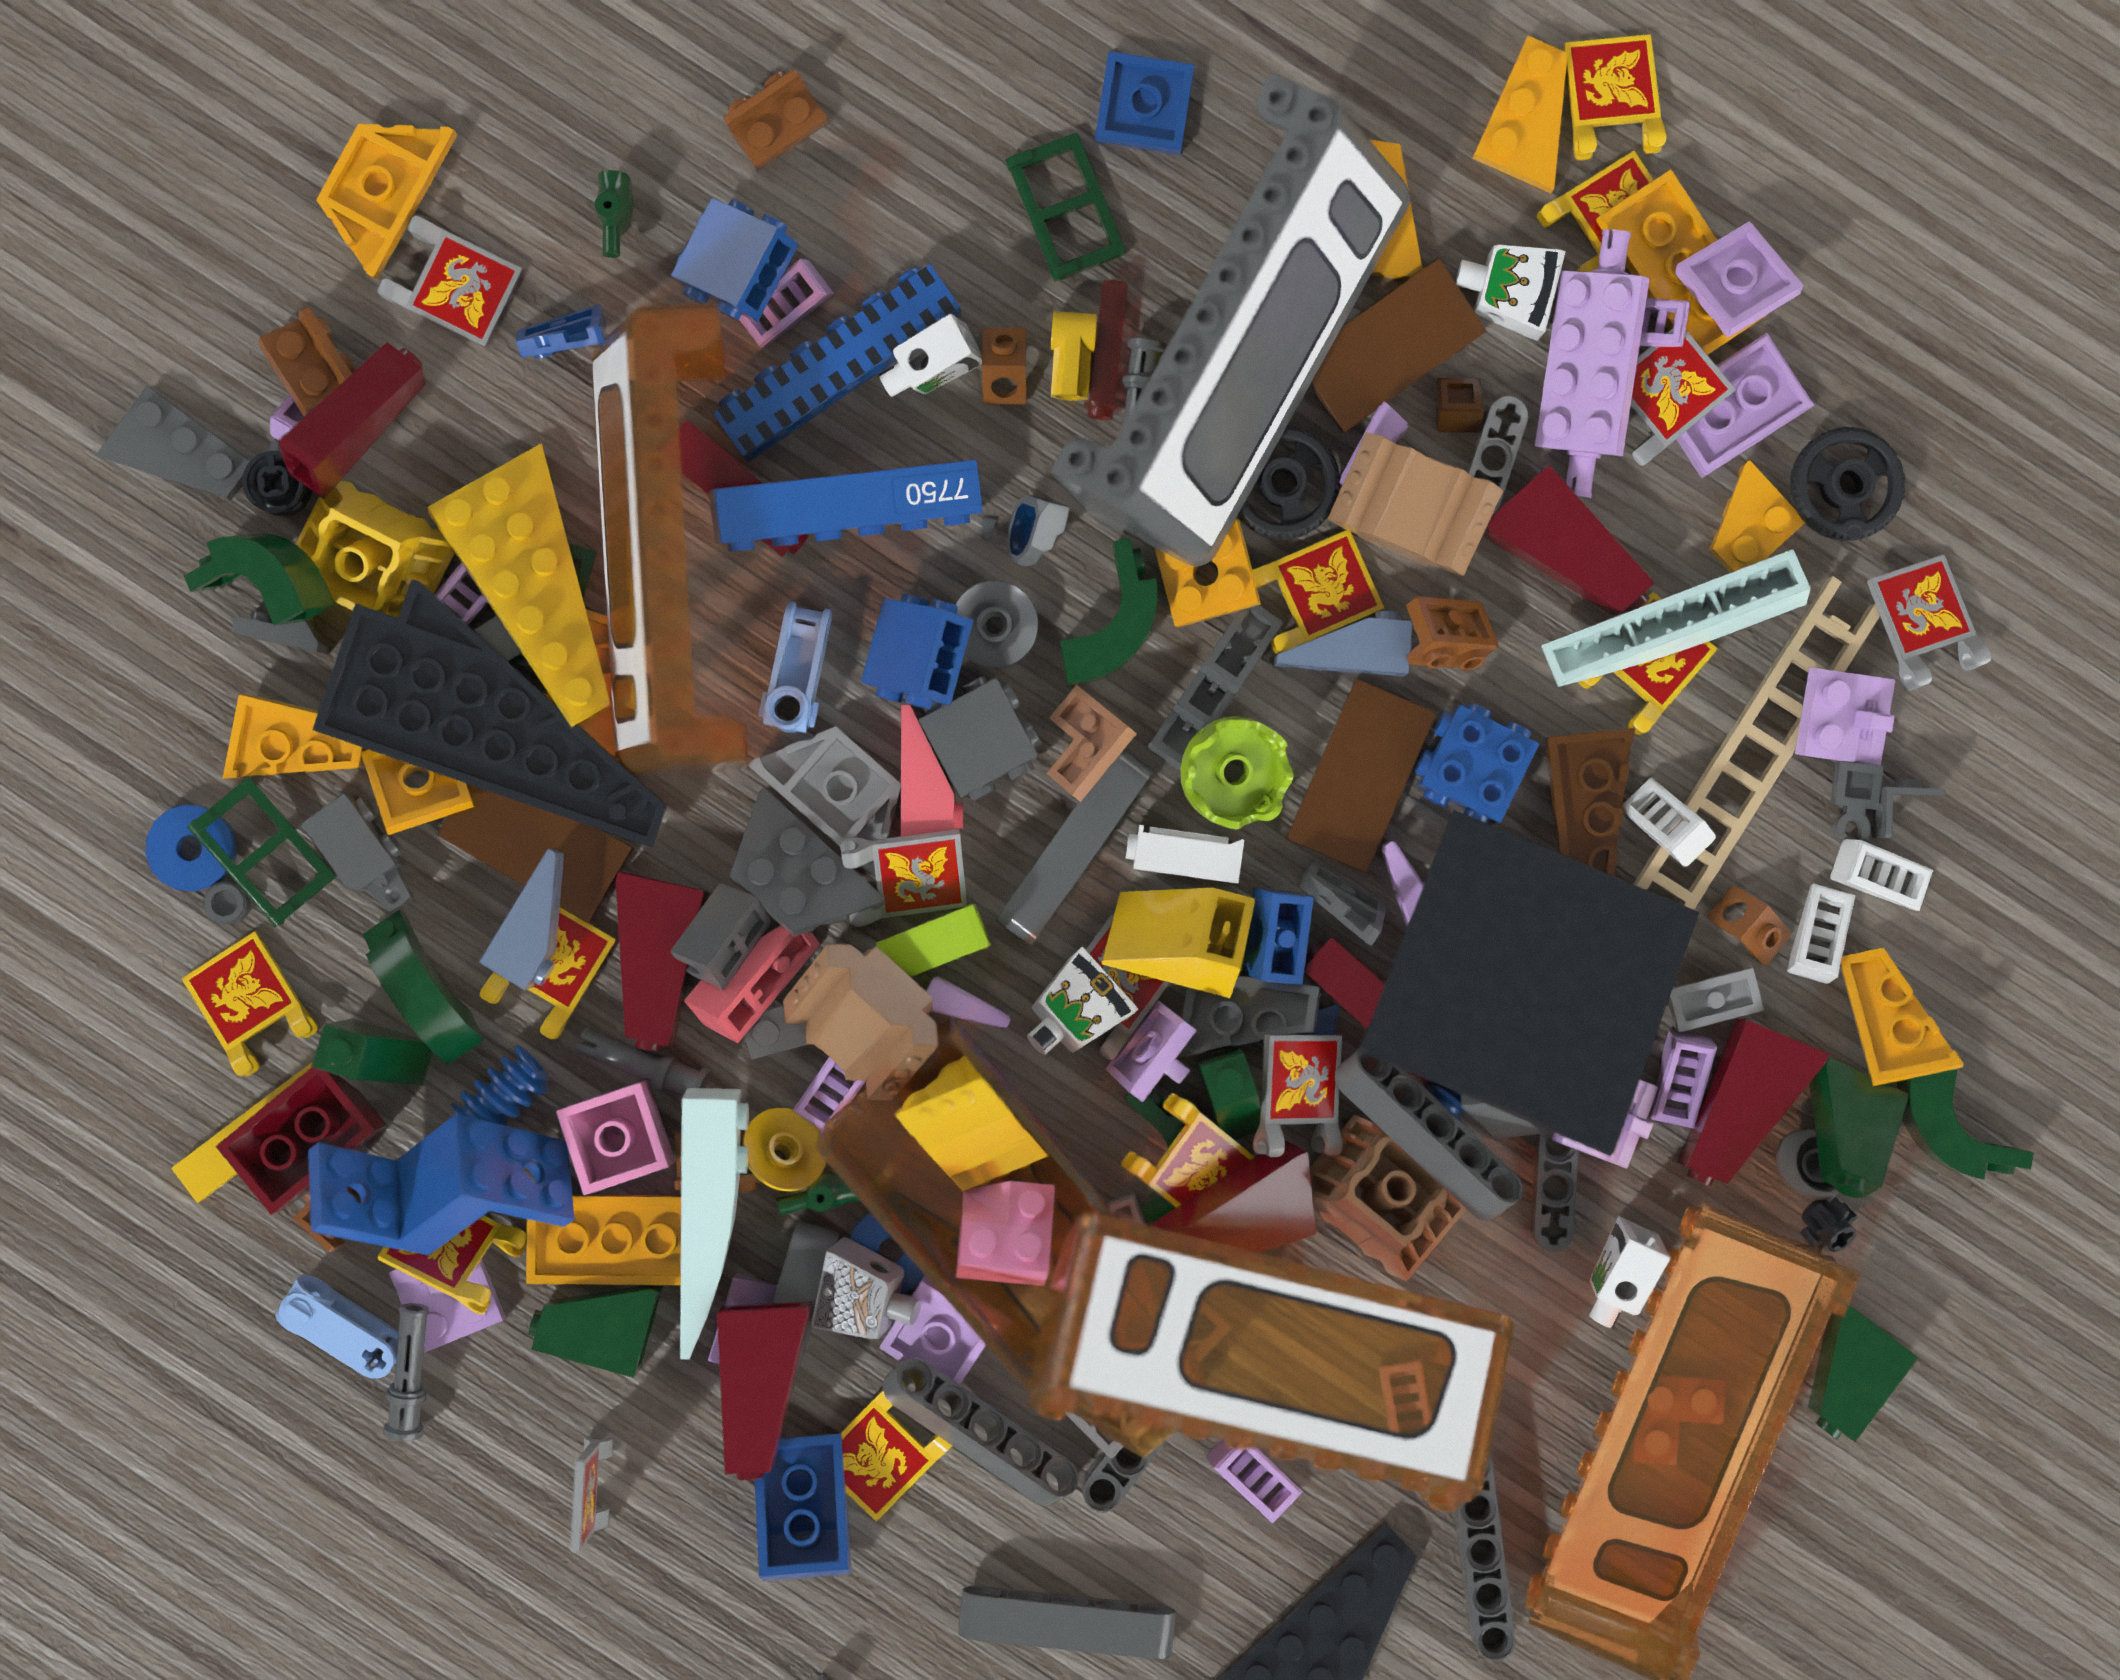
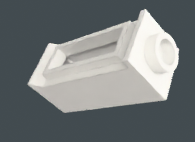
(1185, 854)

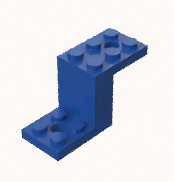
(440, 1185)

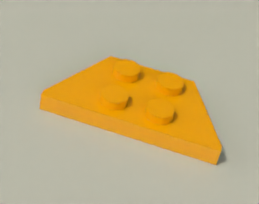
(381, 186)

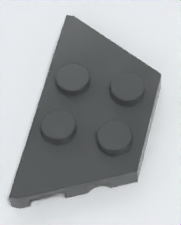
(796, 872)

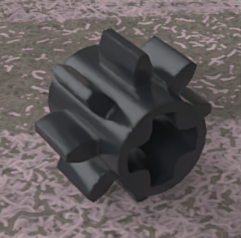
(1828, 1225)

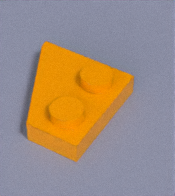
(1753, 521)

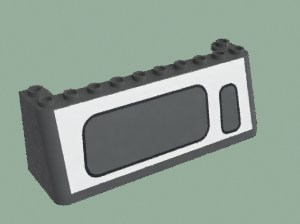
(1247, 335)

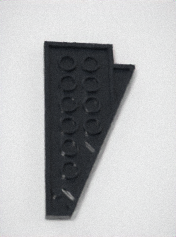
(457, 707)
(1337, 1622)

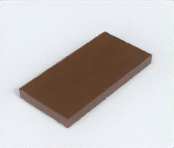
(1394, 344)
(1361, 775)
(517, 836)

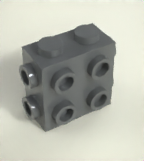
(981, 737)

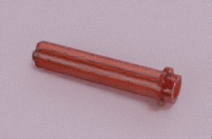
(1107, 351)

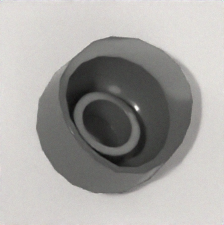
(1800, 1165)

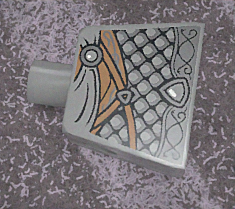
(861, 1293)

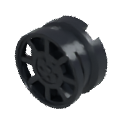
(272, 487)

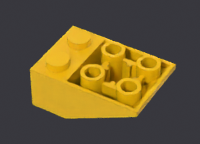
(1181, 936)

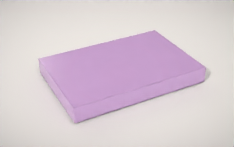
(1763, 402)

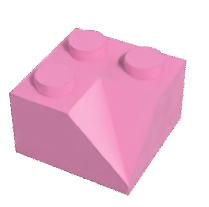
(616, 1137)
(1006, 1233)

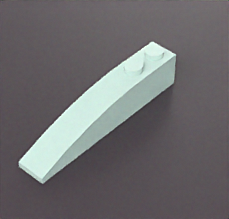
(1681, 620)
(708, 1199)

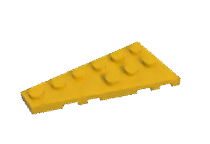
(520, 559)

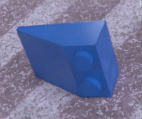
(803, 1511)

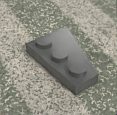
(1249, 1014)

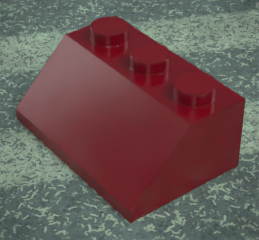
(275, 1142)

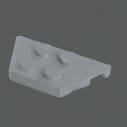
(834, 786)

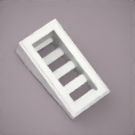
(1687, 839)
(1855, 864)
(1801, 948)

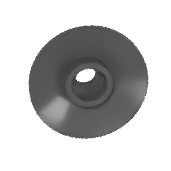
(1019, 621)

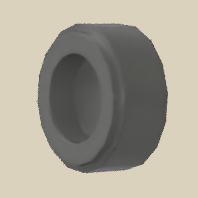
(226, 903)

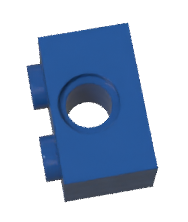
(1278, 936)

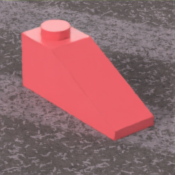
(925, 791)
(754, 985)

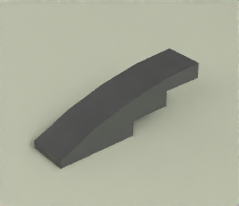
(1216, 682)

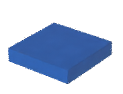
(1144, 103)

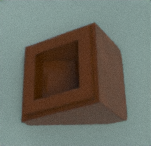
(1459, 405)

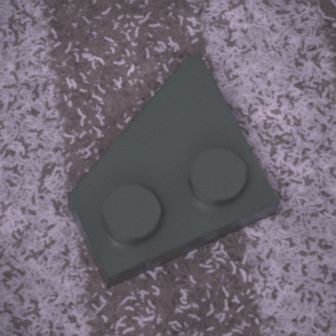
(1345, 900)

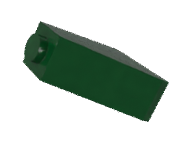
(371, 1053)
(1231, 1092)
(1854, 1127)
(599, 1328)
(1855, 1373)

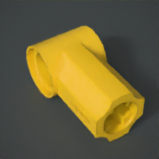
(1072, 345)

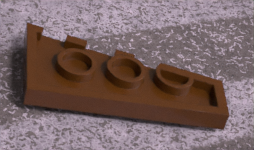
(1588, 793)

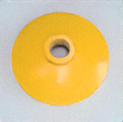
(790, 1134)

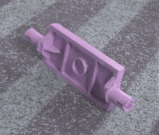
(1592, 362)

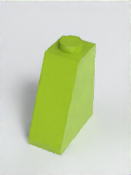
(937, 941)

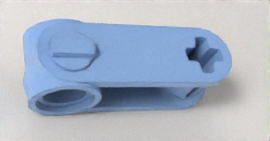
(797, 667)
(338, 1326)

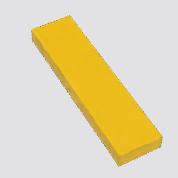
(205, 1167)

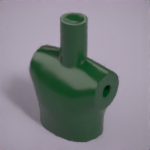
(614, 209)
(830, 1185)

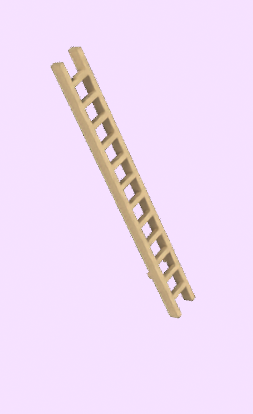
(1743, 727)

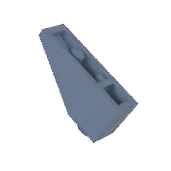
(1364, 647)
(529, 932)

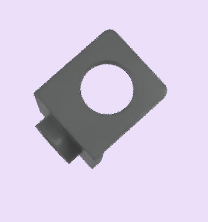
(1902, 787)

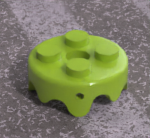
(1264, 776)

